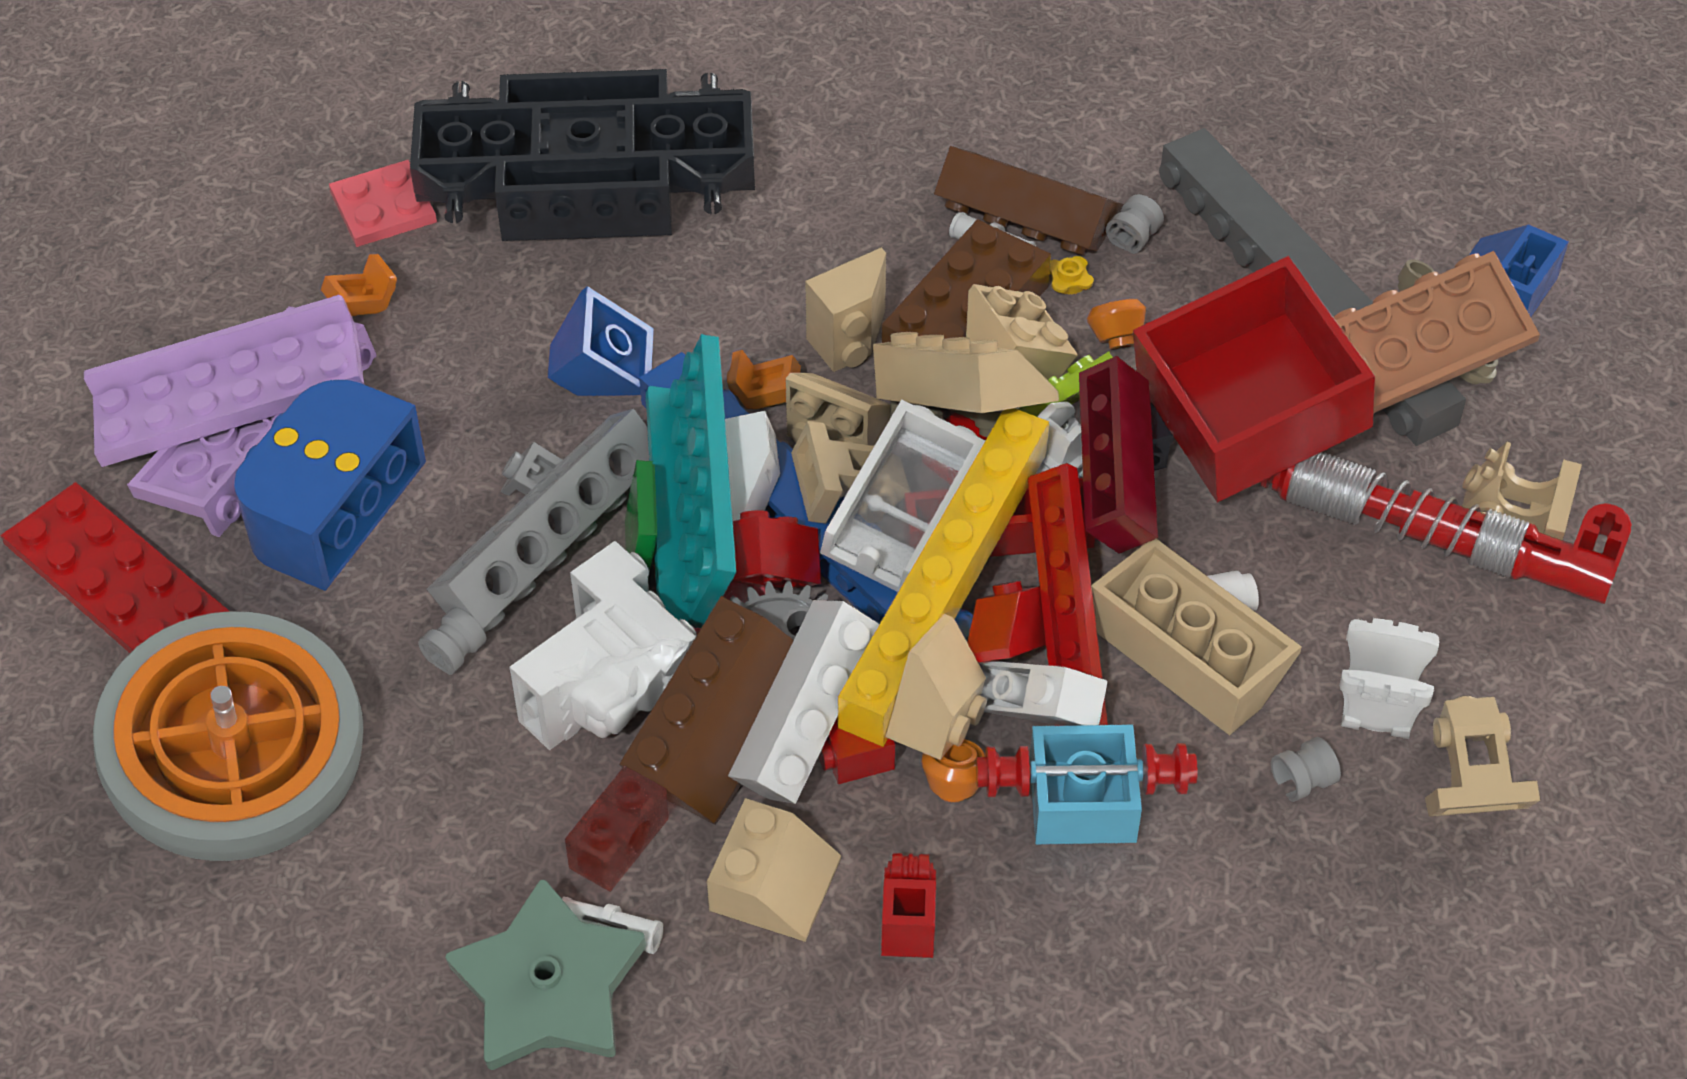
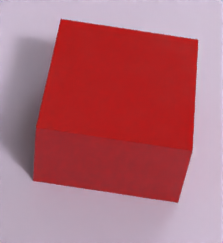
(1254, 378)

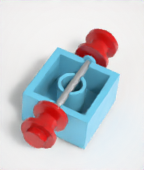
(1085, 780)

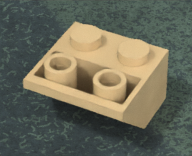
(1019, 324)
(845, 411)

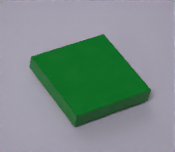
(641, 512)

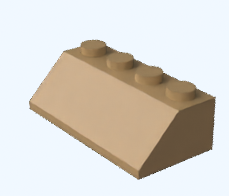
(957, 374)
(1191, 634)

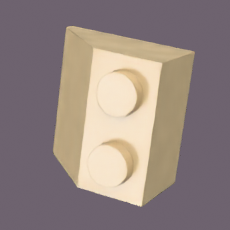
(847, 310)
(938, 692)
(772, 871)

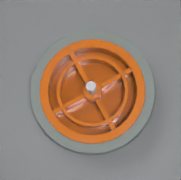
(228, 736)

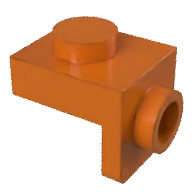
(364, 292)
(760, 383)

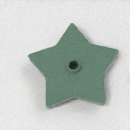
(536, 1013)

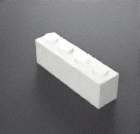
(803, 701)

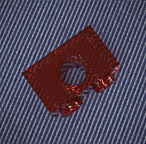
(617, 828)

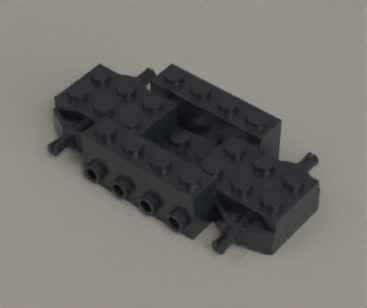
(583, 151)

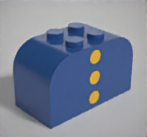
(326, 477)

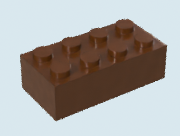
(980, 258)

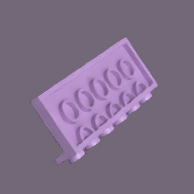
(220, 379)
(201, 472)

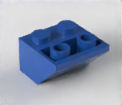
(1529, 259)

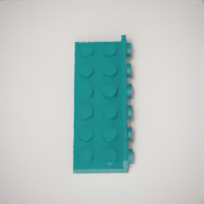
(692, 486)

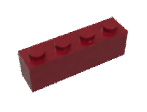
(1117, 455)

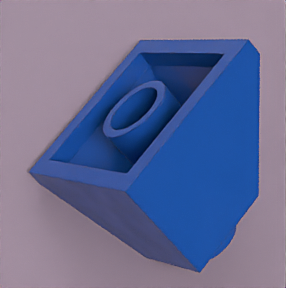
(600, 349)

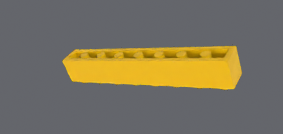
(944, 568)

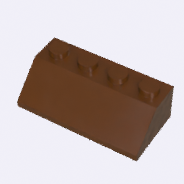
(1025, 199)
(709, 710)

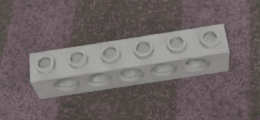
(463, 584)

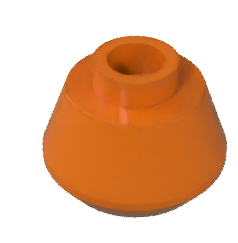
(1116, 321)
(955, 774)

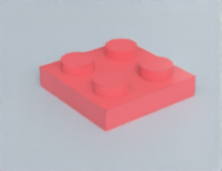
(380, 204)

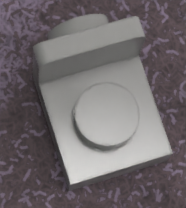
(528, 469)

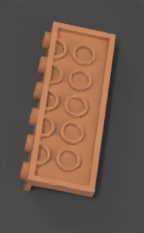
(1438, 328)

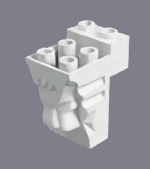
(606, 659)

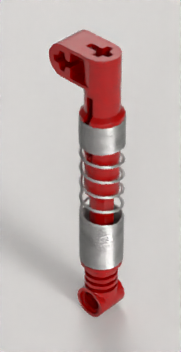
(1486, 539)

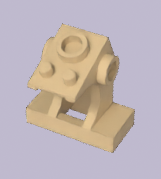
(825, 469)
(1548, 500)
(1477, 786)

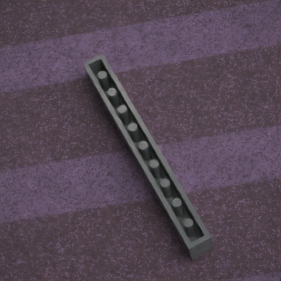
(1264, 233)

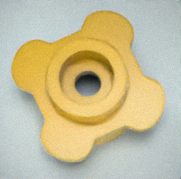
(1070, 275)

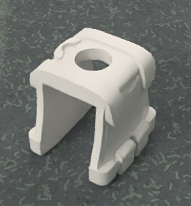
(1384, 674)

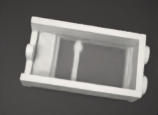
(900, 494)

